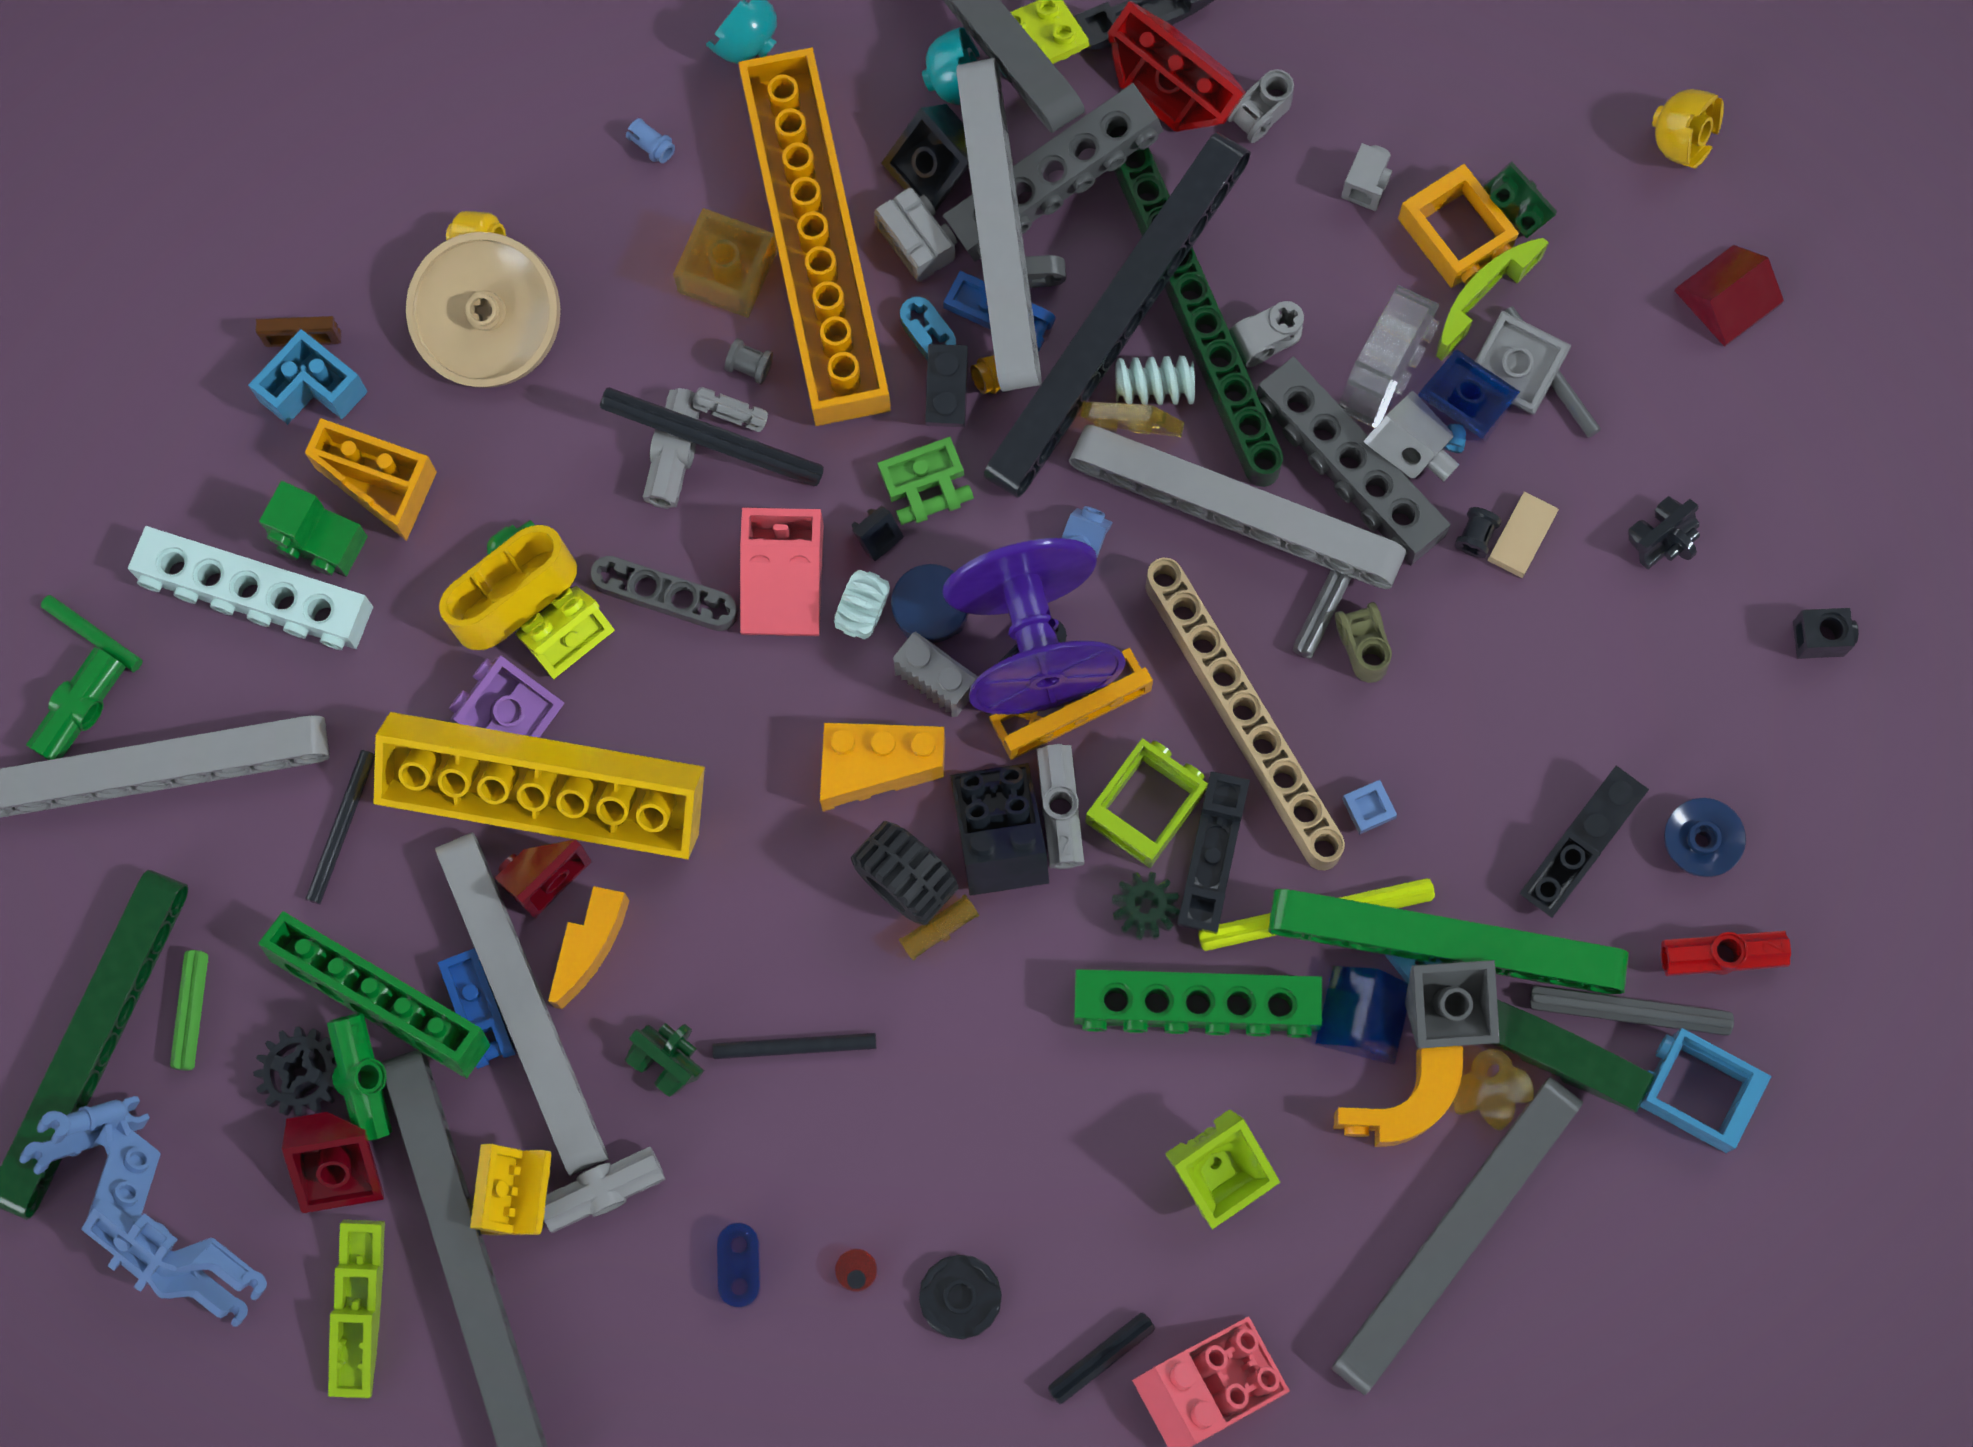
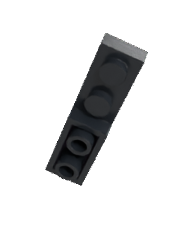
(1583, 841)

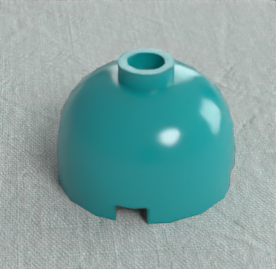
(746, 32)
(942, 58)

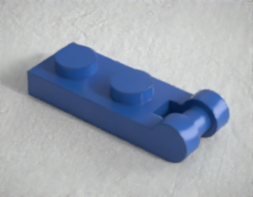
(969, 300)
(476, 1001)

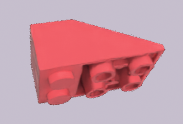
(781, 571)
(1211, 1385)

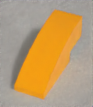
(587, 944)

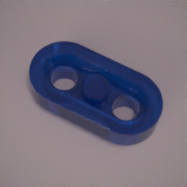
(738, 1266)

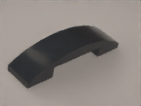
(1100, 19)
(1213, 852)

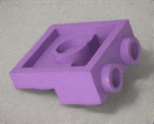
(505, 701)

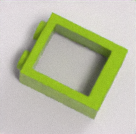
(1125, 835)

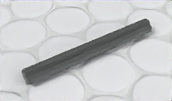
(1631, 1010)

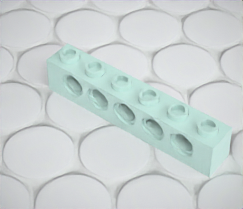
(161, 550)

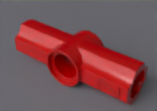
(1750, 952)

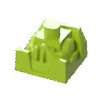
(1223, 1168)

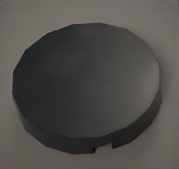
(960, 1297)

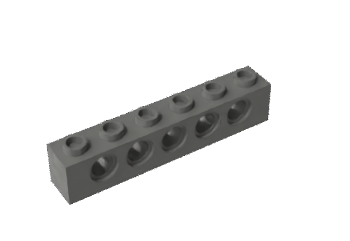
(1061, 153)
(1296, 384)

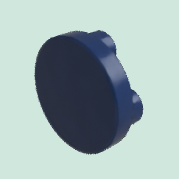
(920, 604)

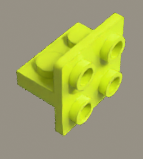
(1052, 28)
(565, 631)

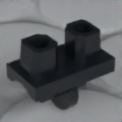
(1671, 537)

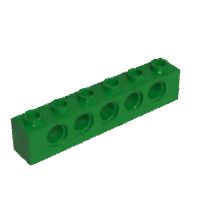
(375, 993)
(1300, 993)

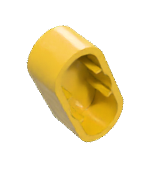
(508, 587)

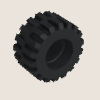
(904, 872)

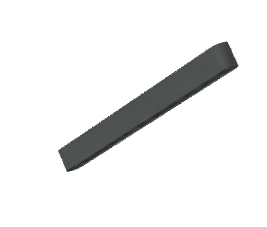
(463, 1252)

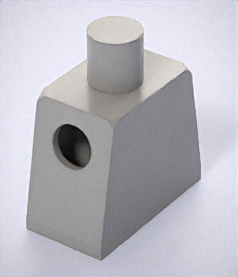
(1413, 439)

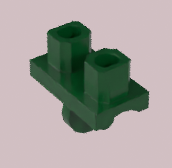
(1519, 199)
(670, 1051)

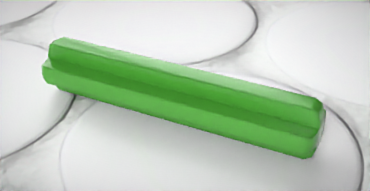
(189, 1010)

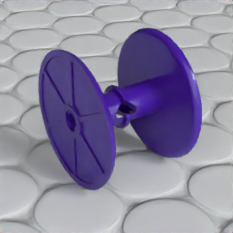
(1022, 583)

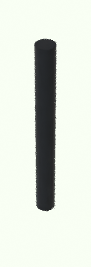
(340, 827)
(794, 1046)

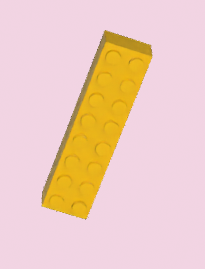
(538, 785)

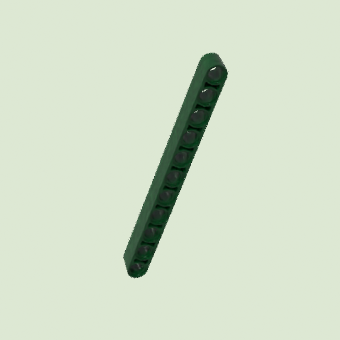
(1205, 346)

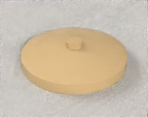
(483, 309)

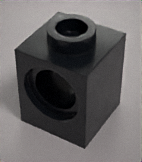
(1810, 641)

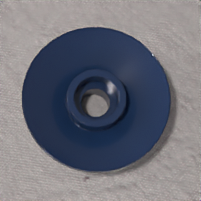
(1714, 821)

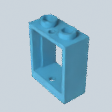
(1748, 1096)

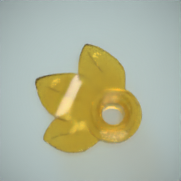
(1496, 1094)

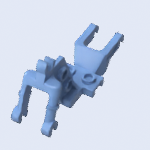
(118, 1204)

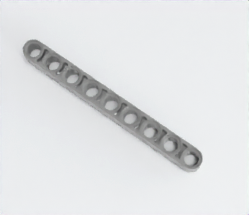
(998, 225)
(1238, 507)
(163, 765)
(521, 1004)

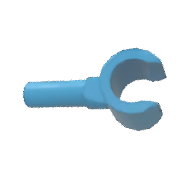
(1458, 441)

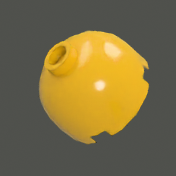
(1686, 125)

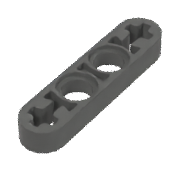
(666, 588)

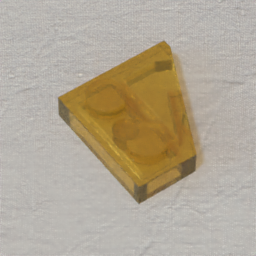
(1132, 417)

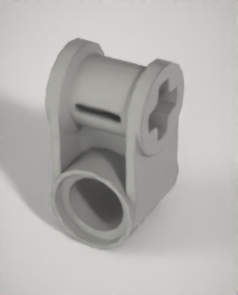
(1259, 109)
(1262, 336)

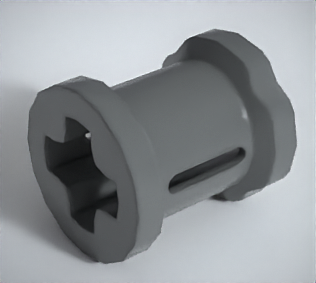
(748, 361)

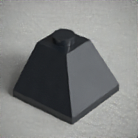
(930, 154)

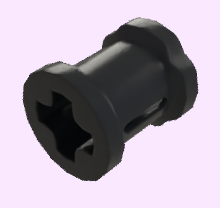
(1478, 532)

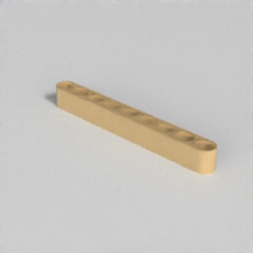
(1243, 731)

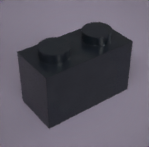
(946, 385)

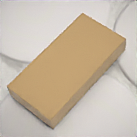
(1523, 534)

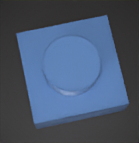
(1369, 807)

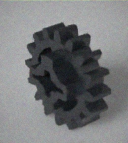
(294, 1087)

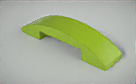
(1513, 262)

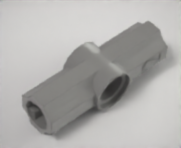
(670, 455)
(1064, 830)
(602, 1189)

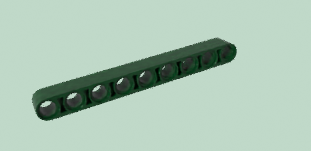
(93, 1031)

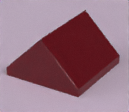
(1732, 292)

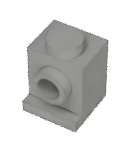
(1368, 177)

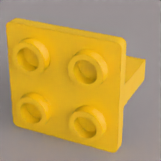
(510, 1191)

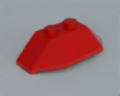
(1171, 71)

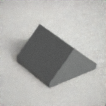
(1453, 1004)

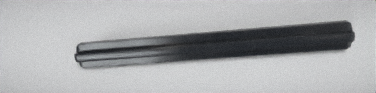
(711, 436)

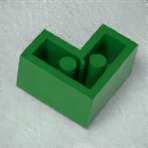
(308, 530)

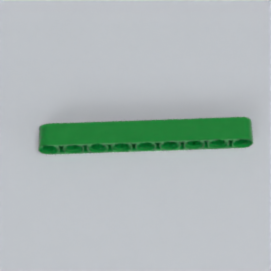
(1449, 939)

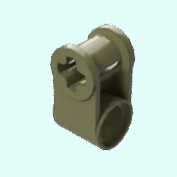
(1364, 634)

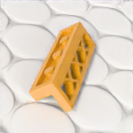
(1073, 714)

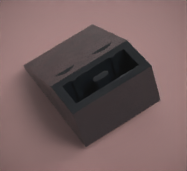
(999, 829)

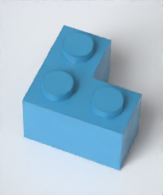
(304, 372)

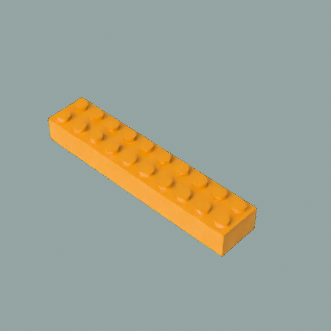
(814, 237)

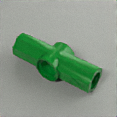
(76, 705)
(355, 1054)

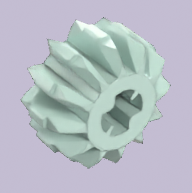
(861, 604)

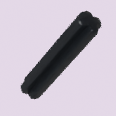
(1101, 1358)

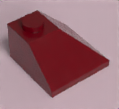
(542, 873)
(329, 1162)

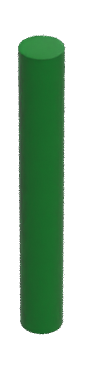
(91, 633)

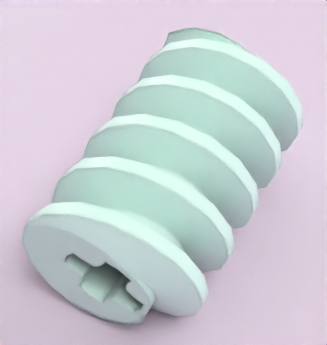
(1155, 380)

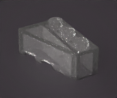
(1388, 354)

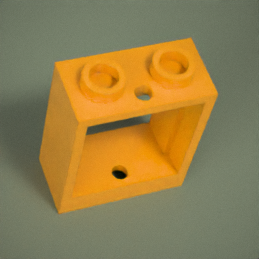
(1437, 195)

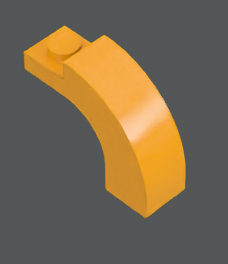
(1434, 1091)

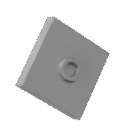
(1523, 359)

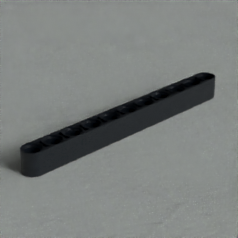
(1117, 315)

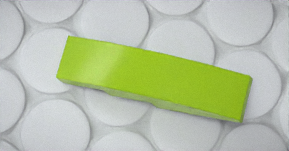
(356, 1309)

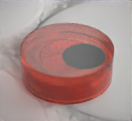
(856, 1270)

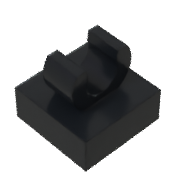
(877, 532)

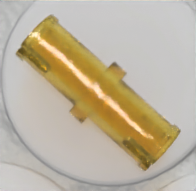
(939, 927)

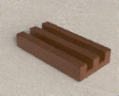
(279, 331)

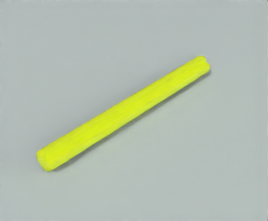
(1257, 926)

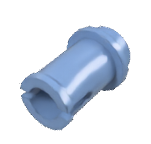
(657, 146)

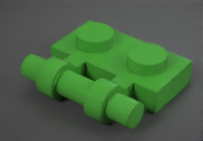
(921, 470)

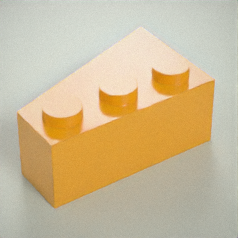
(373, 472)
(877, 759)

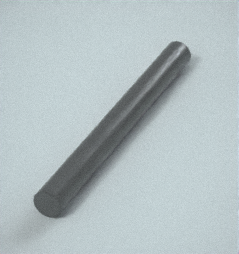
(1569, 397)

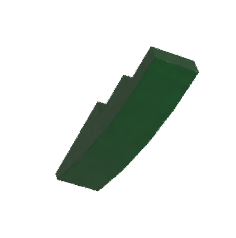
(1572, 1058)

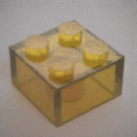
(725, 262)

